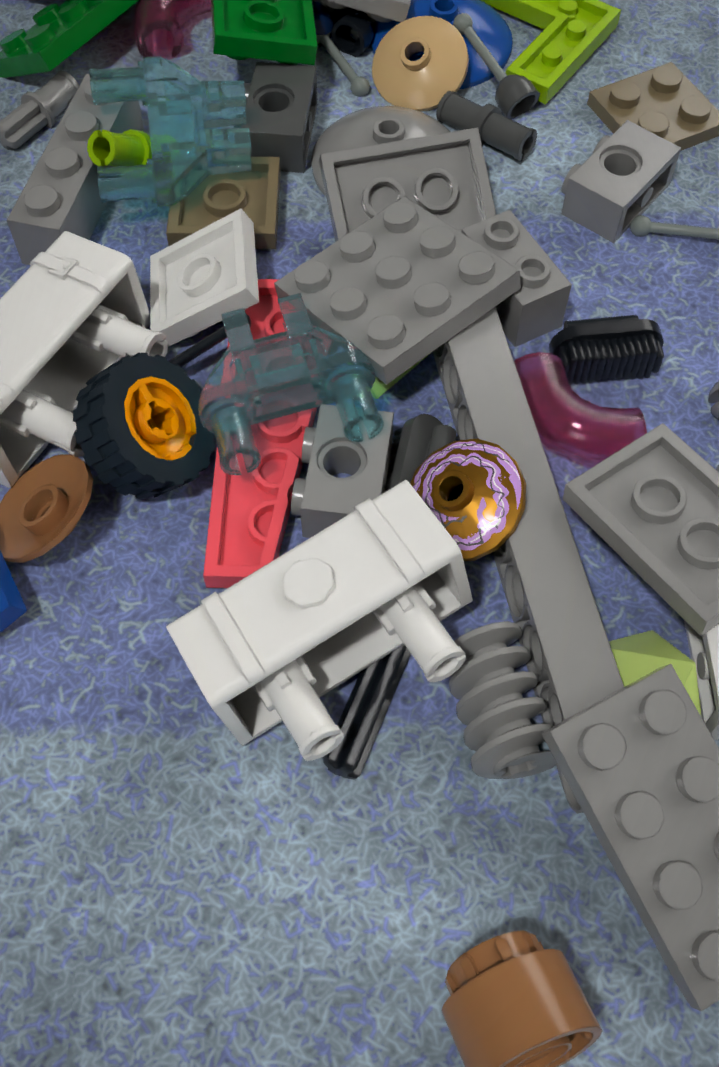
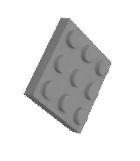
(400, 286)

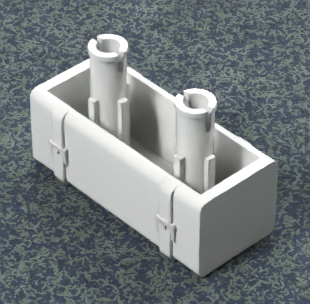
(57, 330)
(324, 616)

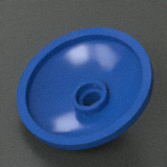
(486, 23)

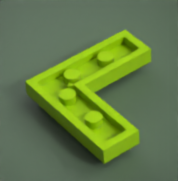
(569, 38)

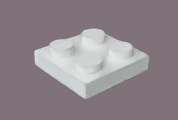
(203, 278)

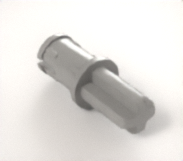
(37, 110)

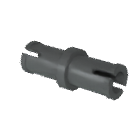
(492, 126)

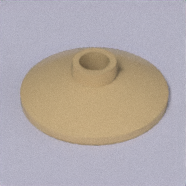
(426, 80)

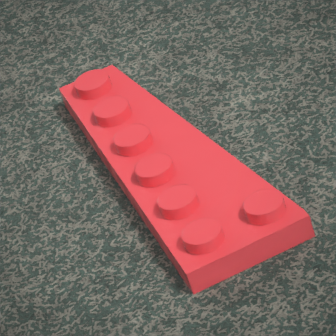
(254, 508)

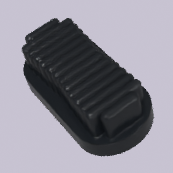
(608, 348)

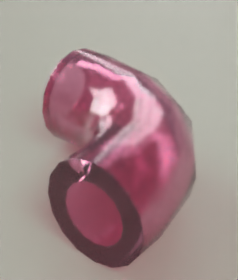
(160, 22)
(568, 421)

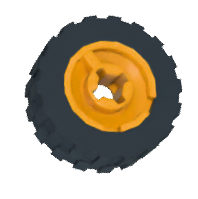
(143, 426)

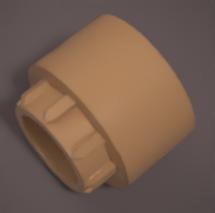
(517, 1005)

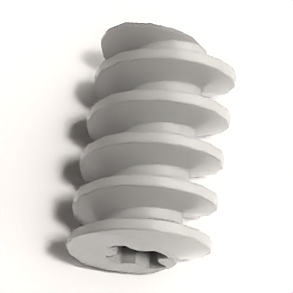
(494, 704)

